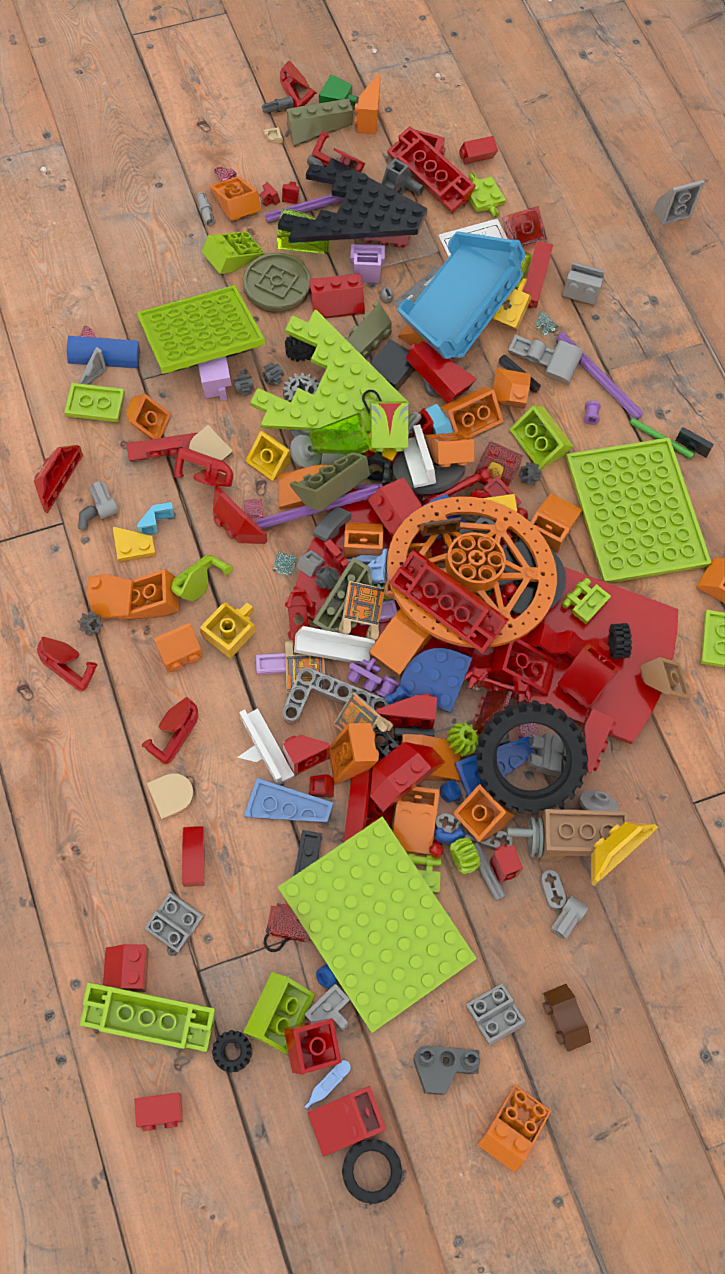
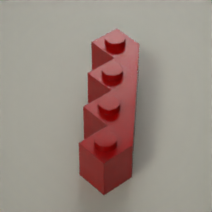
(561, 644)

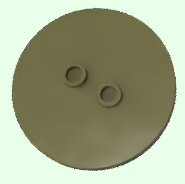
(276, 282)

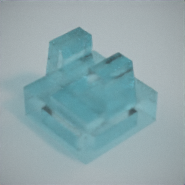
(544, 320)
(284, 563)

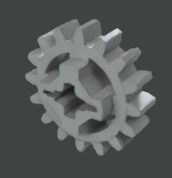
(301, 382)

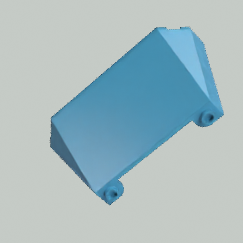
(465, 292)

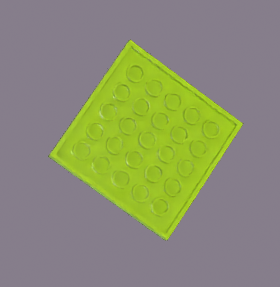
(200, 329)

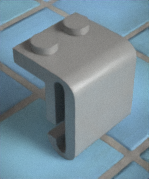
(583, 283)

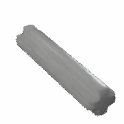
(489, 875)

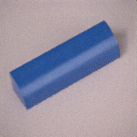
(115, 351)

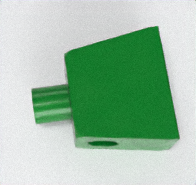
(337, 89)

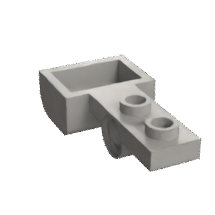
(559, 362)

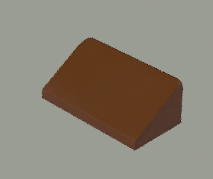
(440, 527)

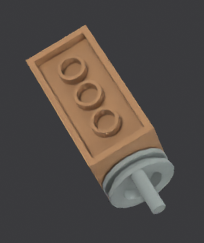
(567, 832)

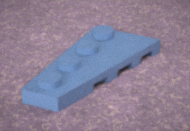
(283, 803)

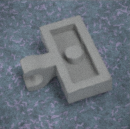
(329, 1007)

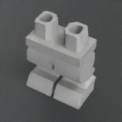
(549, 754)

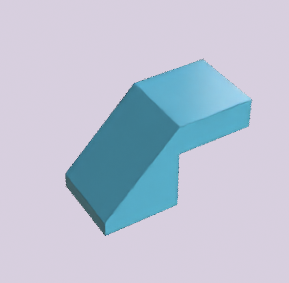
(441, 422)
(148, 523)

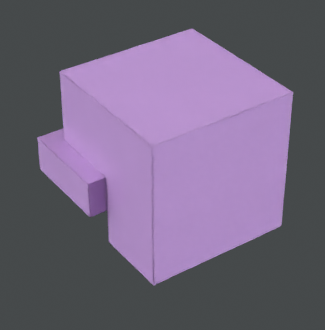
(368, 261)
(215, 378)

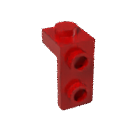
(436, 141)

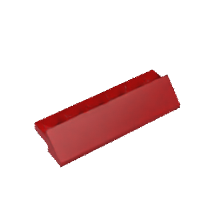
(432, 170)
(449, 601)

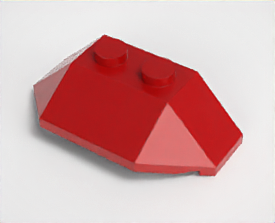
(56, 473)
(235, 520)
(402, 772)

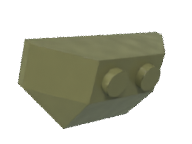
(332, 609)

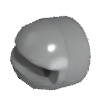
(384, 297)

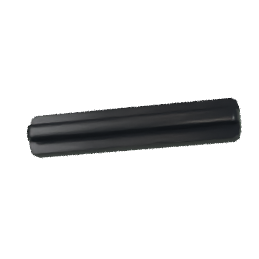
(507, 363)

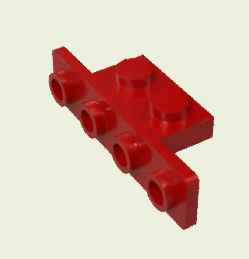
(158, 447)

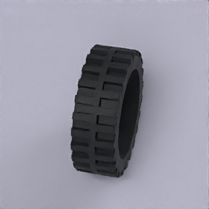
(537, 799)

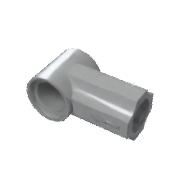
(104, 503)
(571, 914)

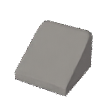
(310, 563)

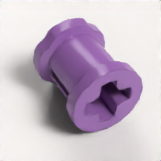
(592, 409)
(387, 687)

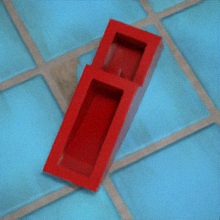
(193, 856)

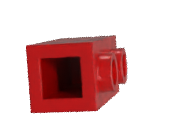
(478, 150)

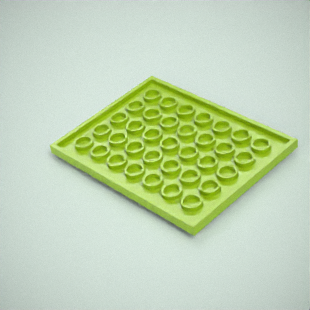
(637, 510)
(377, 924)

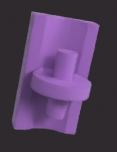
(357, 671)

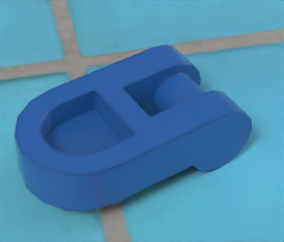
(397, 696)

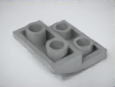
(174, 922)
(495, 1014)

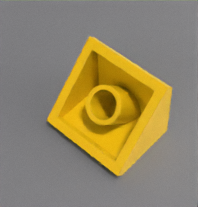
(269, 456)

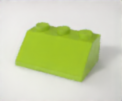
(541, 437)
(279, 1007)

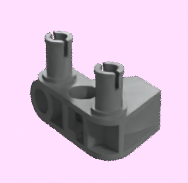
(399, 176)
(435, 1074)

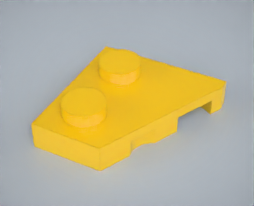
(132, 545)

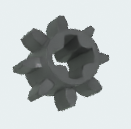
(273, 374)
(243, 384)
(530, 473)
(326, 577)
(89, 628)

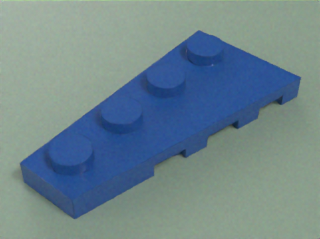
(508, 758)

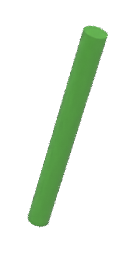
(653, 433)

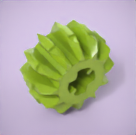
(463, 739)
(465, 855)

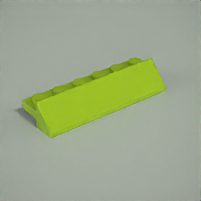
(147, 1017)

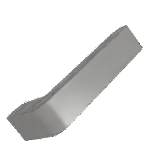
(331, 693)

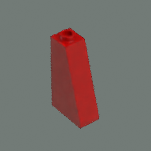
(537, 272)
(440, 373)

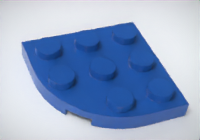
(437, 673)

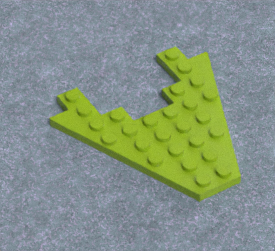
(340, 388)

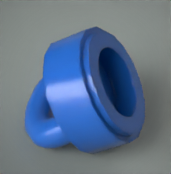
(450, 791)
(326, 977)

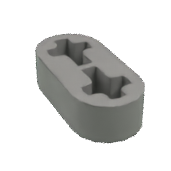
(548, 891)

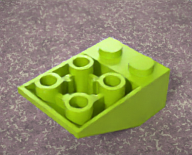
(231, 251)

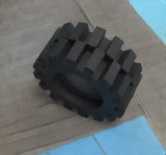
(298, 349)
(620, 640)
(218, 1051)

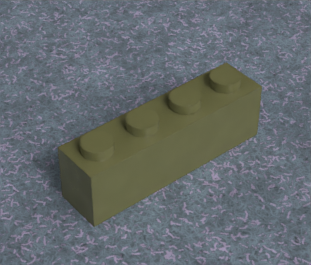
(310, 120)
(371, 331)
(332, 481)

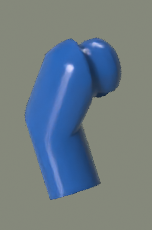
(448, 838)

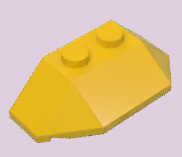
(617, 847)

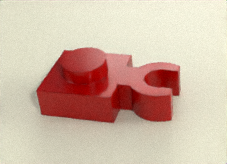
(334, 552)

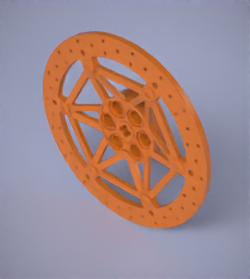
(477, 563)

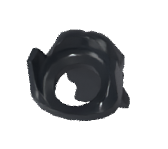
(386, 473)

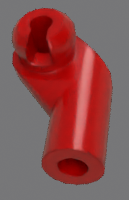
(436, 849)

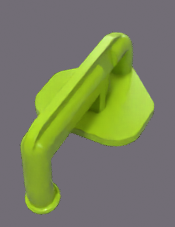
(196, 579)

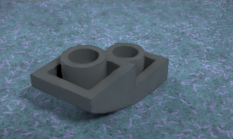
(330, 524)

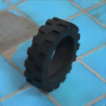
(395, 1176)

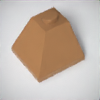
(666, 677)

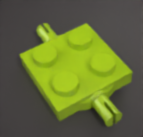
(486, 195)

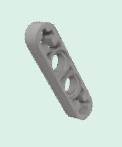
(450, 820)

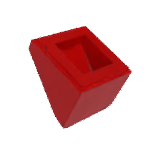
(321, 786)

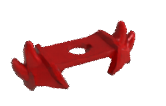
(298, 603)
(480, 677)

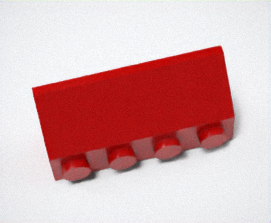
(361, 808)

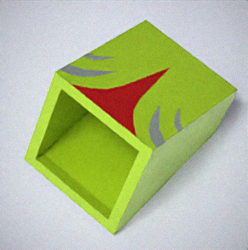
(389, 425)

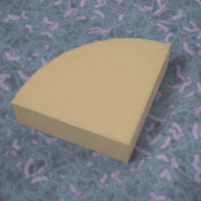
(273, 135)

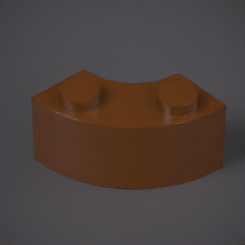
(566, 1017)

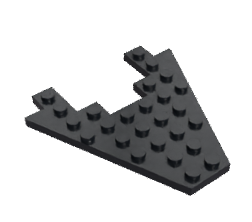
(366, 211)

